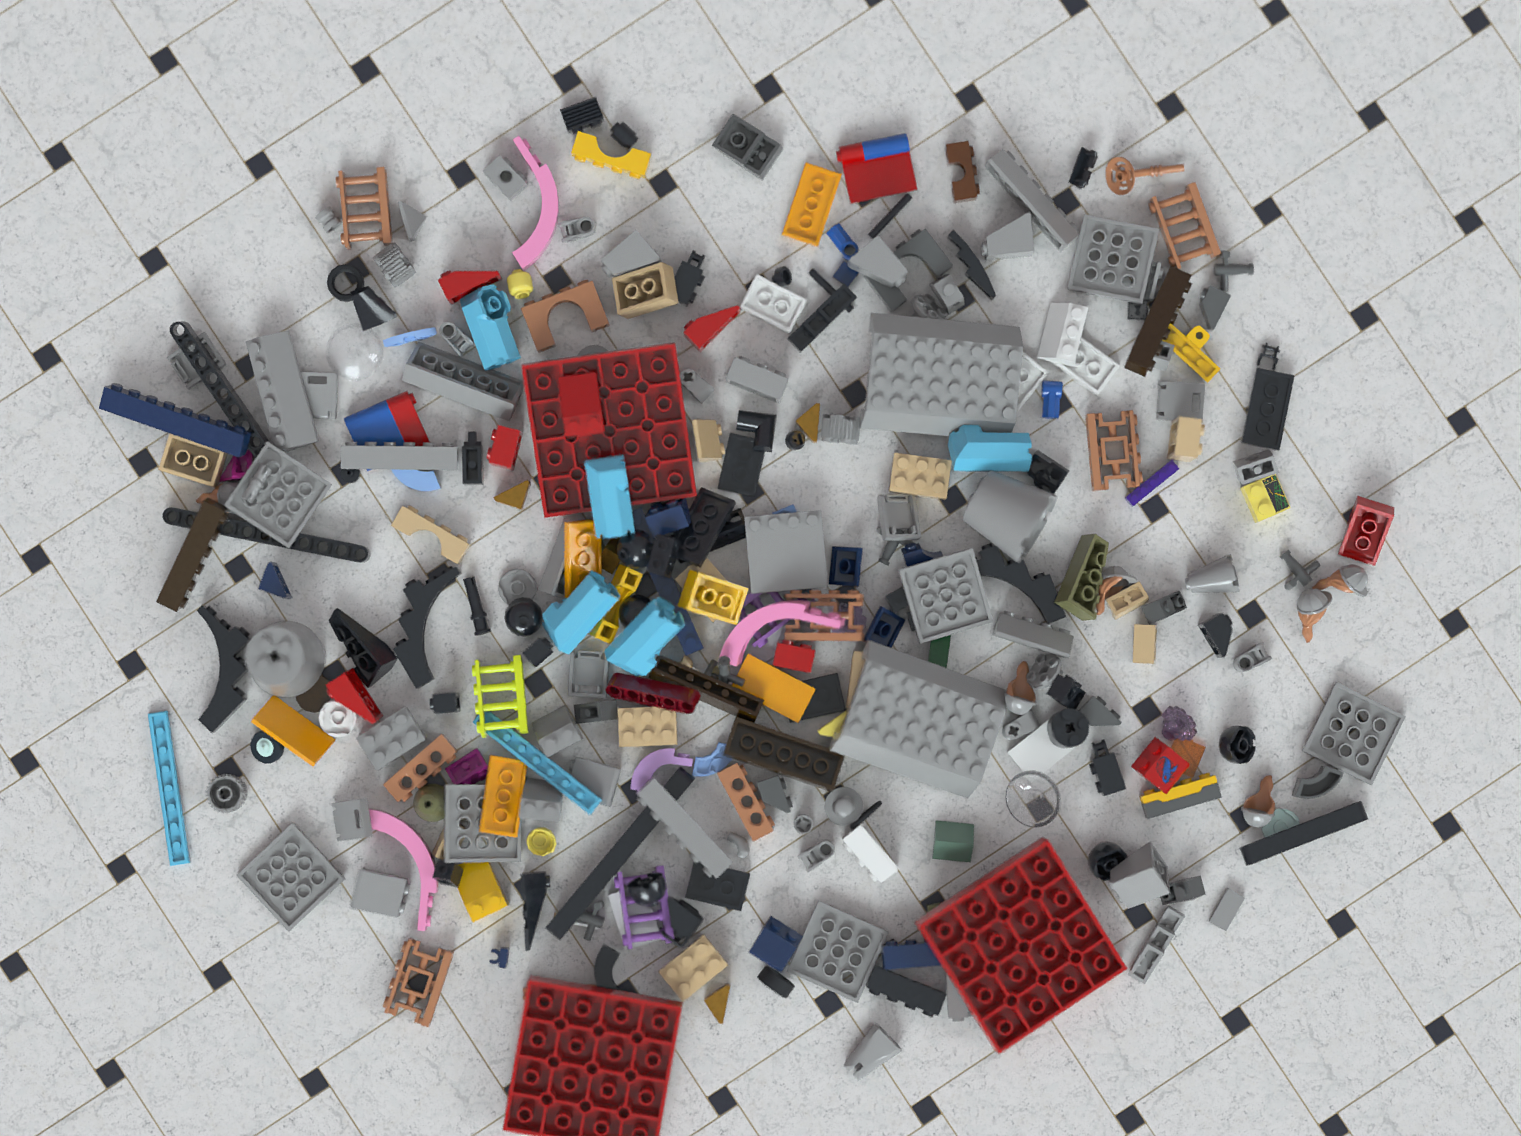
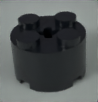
(1057, 731)

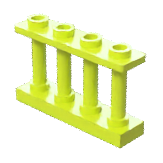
(517, 685)

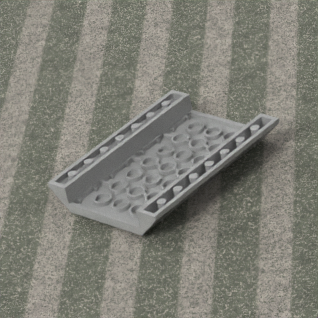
(941, 375)
(921, 720)

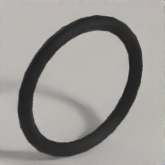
(866, 814)

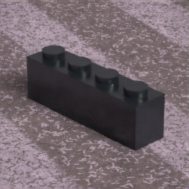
(906, 990)

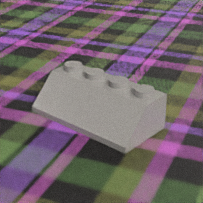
(554, 576)
(1033, 635)

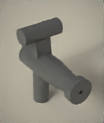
(1230, 269)
(891, 546)
(1300, 573)
(723, 671)
(592, 919)

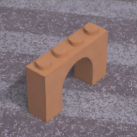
(538, 312)

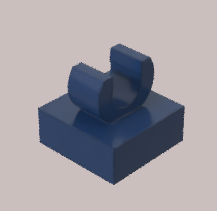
(502, 957)

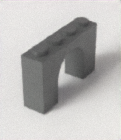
(922, 247)

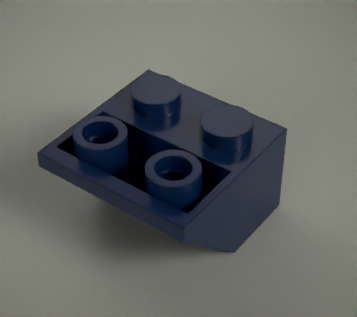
(668, 516)

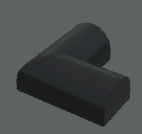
(762, 425)

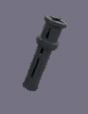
(478, 615)

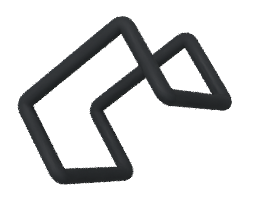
(676, 940)

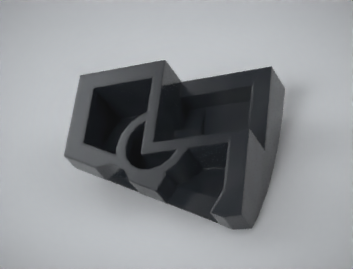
(370, 308)
(1046, 472)

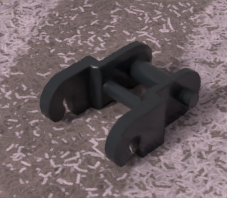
(1276, 350)

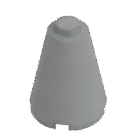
(1214, 577)

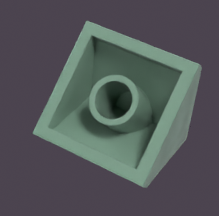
(953, 841)

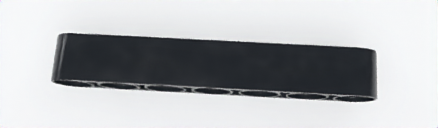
(1303, 833)

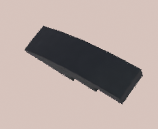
(976, 271)
(822, 318)

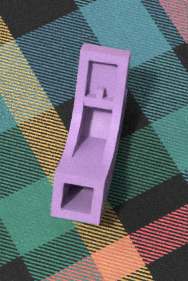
(653, 761)

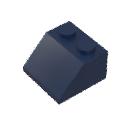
(775, 944)

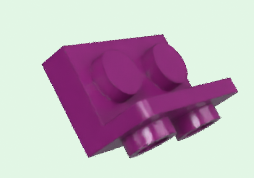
(468, 769)

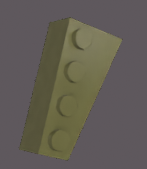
(1084, 576)

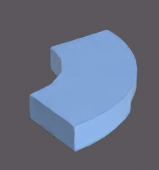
(409, 337)
(417, 479)
(711, 763)

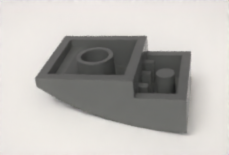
(747, 146)

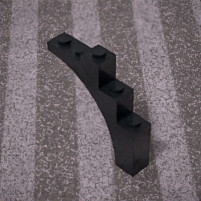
(1039, 590)
(422, 597)
(229, 644)

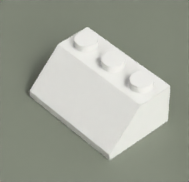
(1063, 333)
(869, 854)

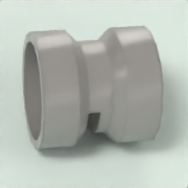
(328, 219)
(803, 824)

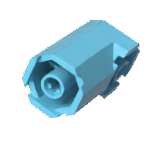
(488, 323)
(981, 451)
(609, 497)
(580, 612)
(645, 637)

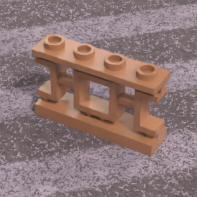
(1096, 452)
(824, 632)
(432, 986)

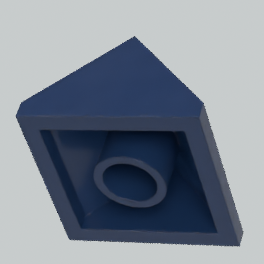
(845, 566)
(274, 582)
(884, 627)

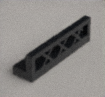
(730, 532)

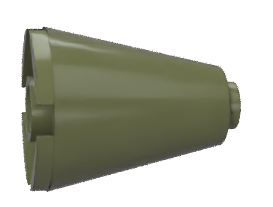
(434, 794)

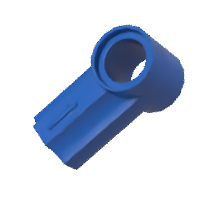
(841, 240)
(1051, 398)

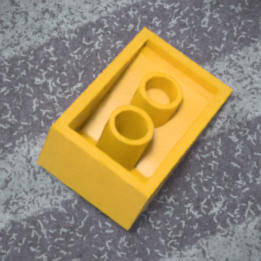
(712, 597)
(480, 890)

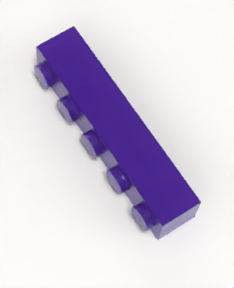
(1152, 483)

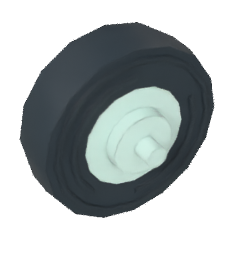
(266, 748)

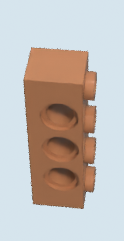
(395, 785)
(755, 830)

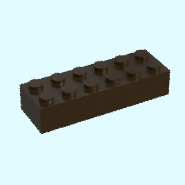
(783, 754)

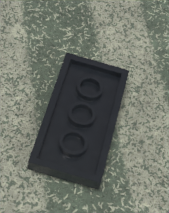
(1267, 409)
(707, 518)

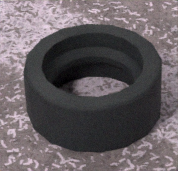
(335, 272)
(775, 981)

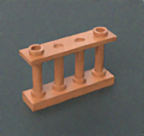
(379, 197)
(1197, 212)

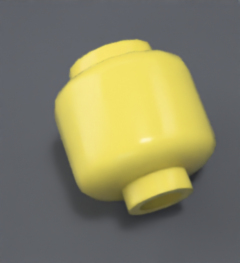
(519, 284)

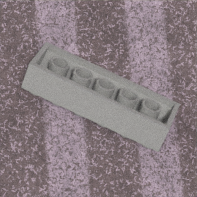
(1032, 200)
(463, 381)
(282, 391)

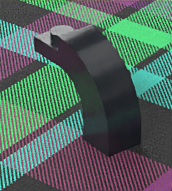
(603, 967)

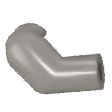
(742, 844)

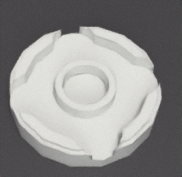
(336, 719)

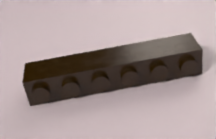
(1157, 321)
(192, 554)
(711, 690)

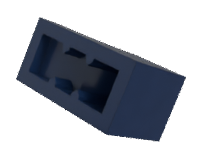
(914, 554)

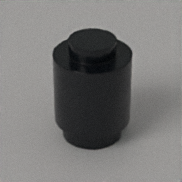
(624, 135)

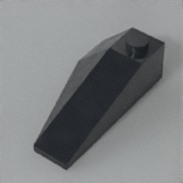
(369, 653)
(533, 893)

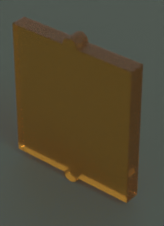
(1190, 752)

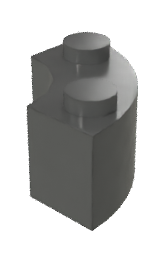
(1317, 785)

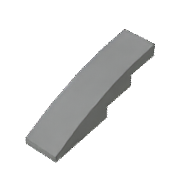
(1156, 944)

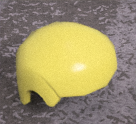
(541, 841)

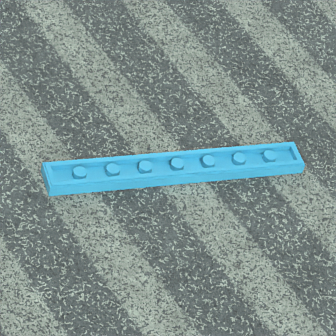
(542, 765)
(169, 788)

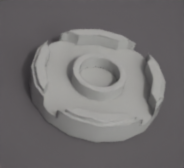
(516, 584)

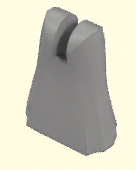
(872, 1052)

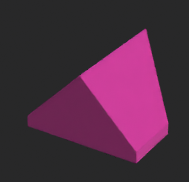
(237, 467)

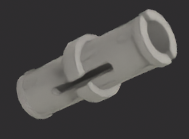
(256, 483)

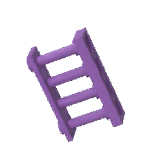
(754, 599)
(661, 914)

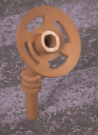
(1129, 172)

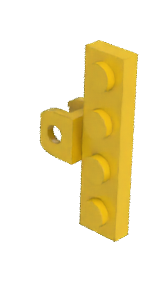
(1189, 351)

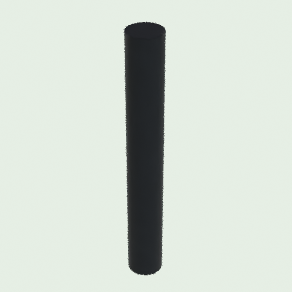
(889, 216)
(826, 286)

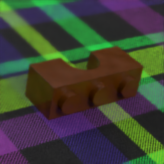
(960, 155)

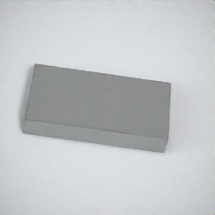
(1226, 909)

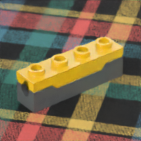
(1180, 796)

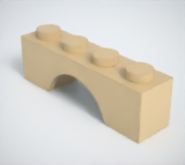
(451, 546)

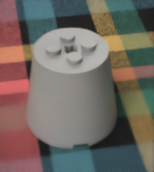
(1009, 513)
(299, 662)

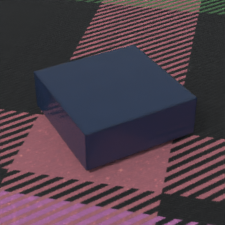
(845, 274)

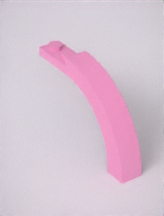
(545, 229)
(793, 609)
(421, 853)

